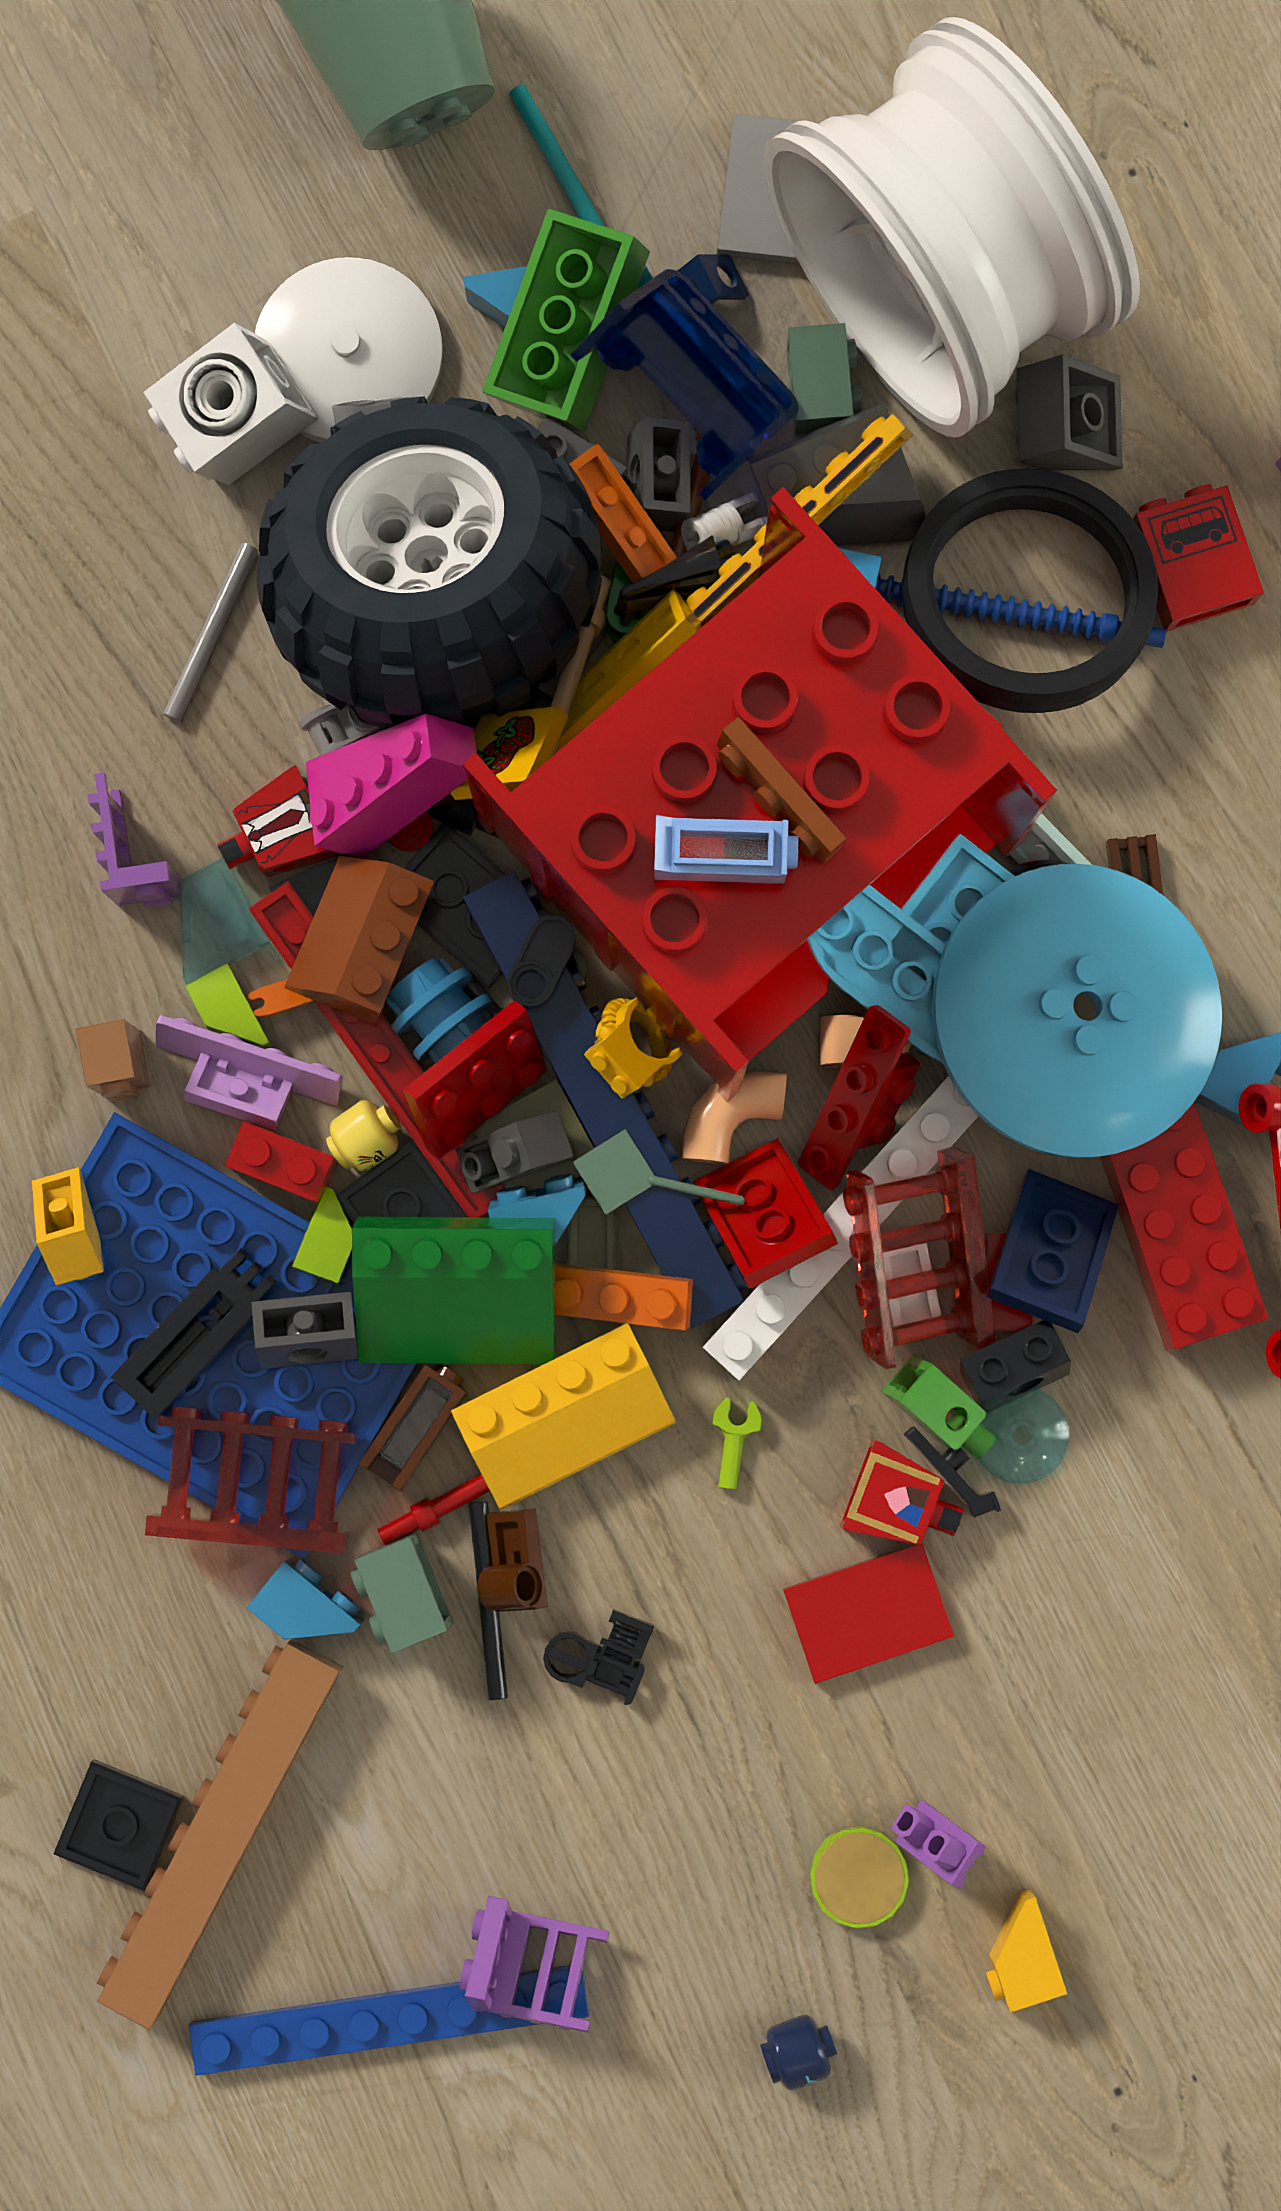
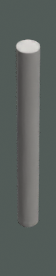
(210, 632)

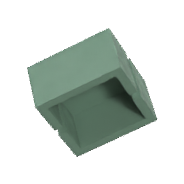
(401, 1593)

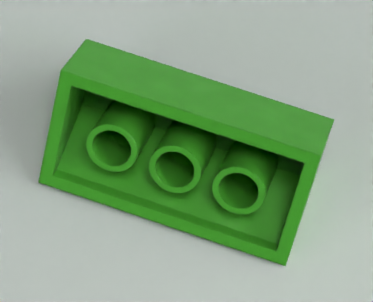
(565, 293)

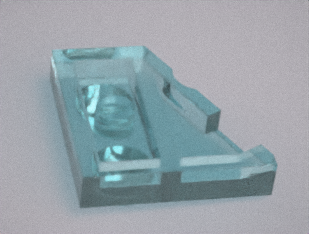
(216, 921)

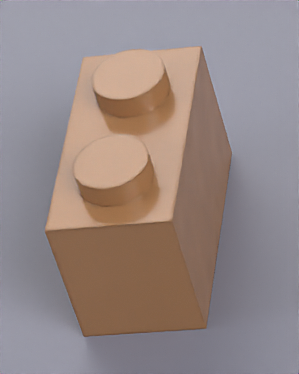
(113, 1059)

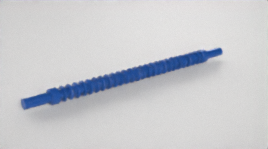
(1103, 627)

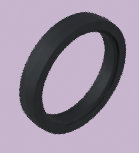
(1059, 496)

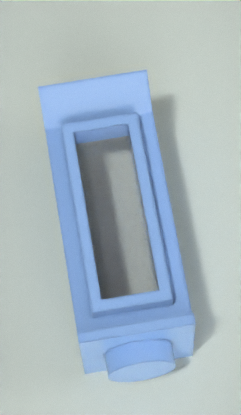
(723, 850)

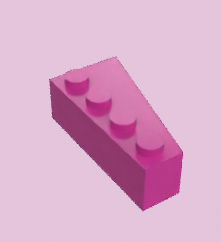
(385, 782)

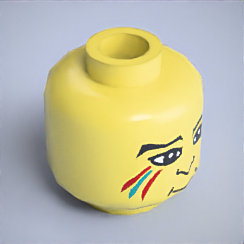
(364, 1136)

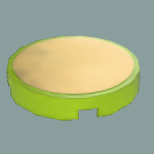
(859, 1877)

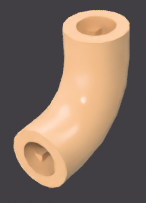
(714, 1120)

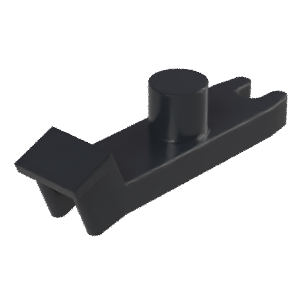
(946, 1466)

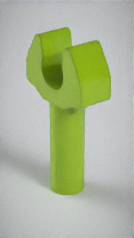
(734, 1440)

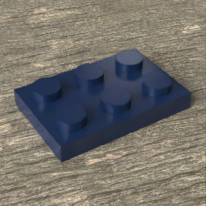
(1053, 1251)

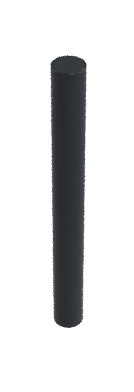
(489, 1618)

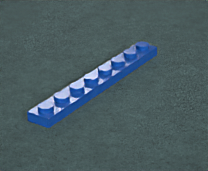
(361, 2024)

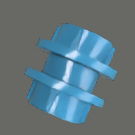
(437, 1008)

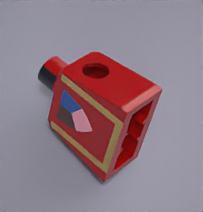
(897, 1499)

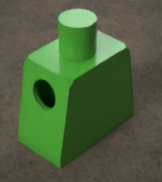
(929, 1395)

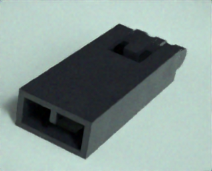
(183, 1345)

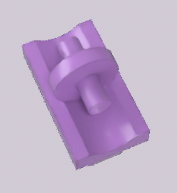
(937, 1842)

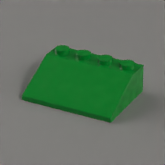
(454, 1290)

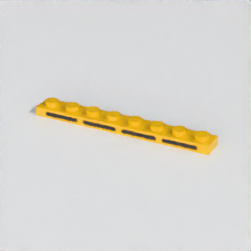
(844, 476)

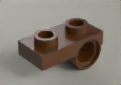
(516, 1572)

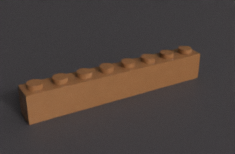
(219, 1834)

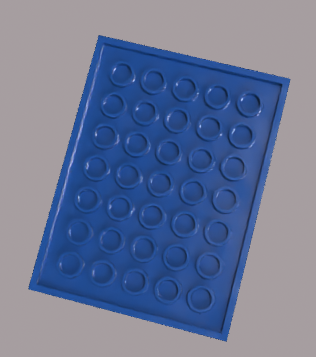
(160, 1233)

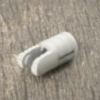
(723, 523)

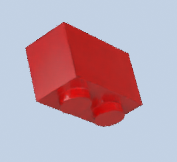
(281, 1162)

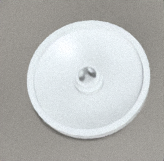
(353, 335)

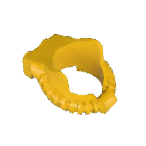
(617, 1055)

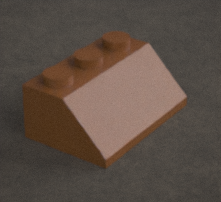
(359, 936)

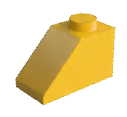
(66, 1227)
(1024, 1959)

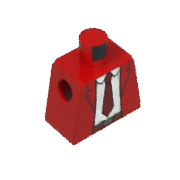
(275, 828)

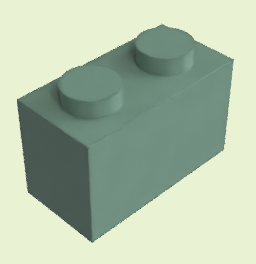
(821, 375)

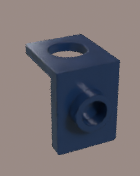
(705, 277)

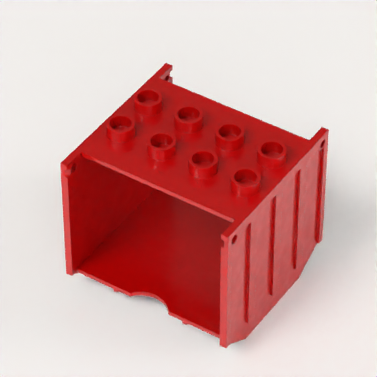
(854, 719)

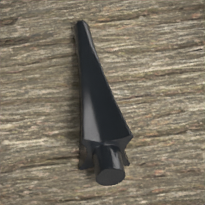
(694, 563)

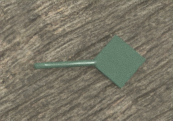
(619, 1173)

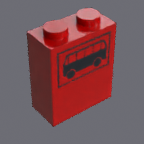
(1199, 556)

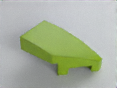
(225, 1006)
(326, 1242)

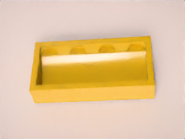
(629, 661)

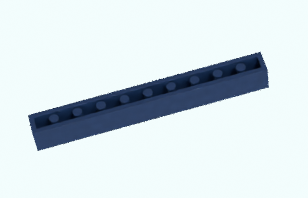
(565, 1032)

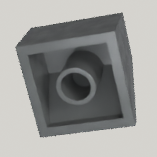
(1069, 416)

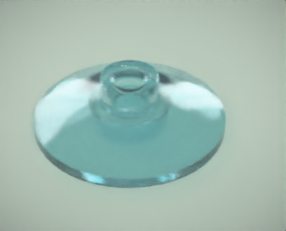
(1041, 1453)

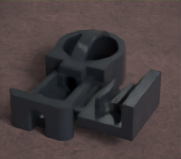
(614, 1664)

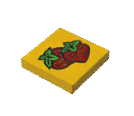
(516, 744)

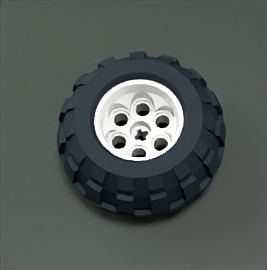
(407, 505)

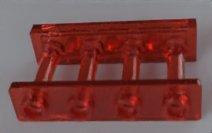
(965, 1271)
(225, 1522)

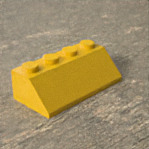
(563, 1416)

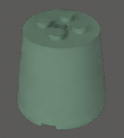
(396, 63)

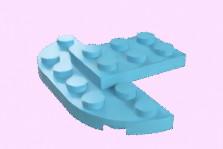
(894, 953)

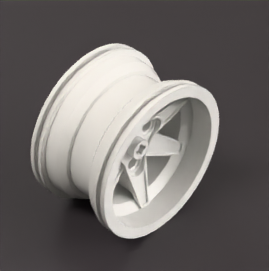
(954, 225)

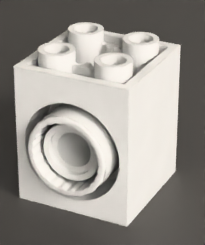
(229, 405)

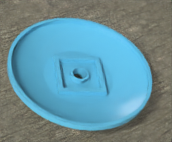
(1012, 1024)

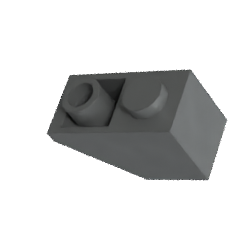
(514, 1151)

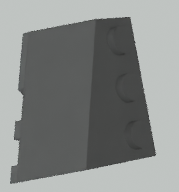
(876, 512)

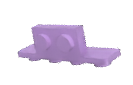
(244, 1077)

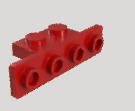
(863, 1097)

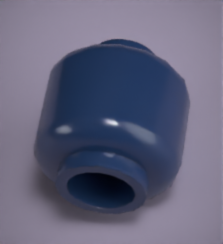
(798, 2052)

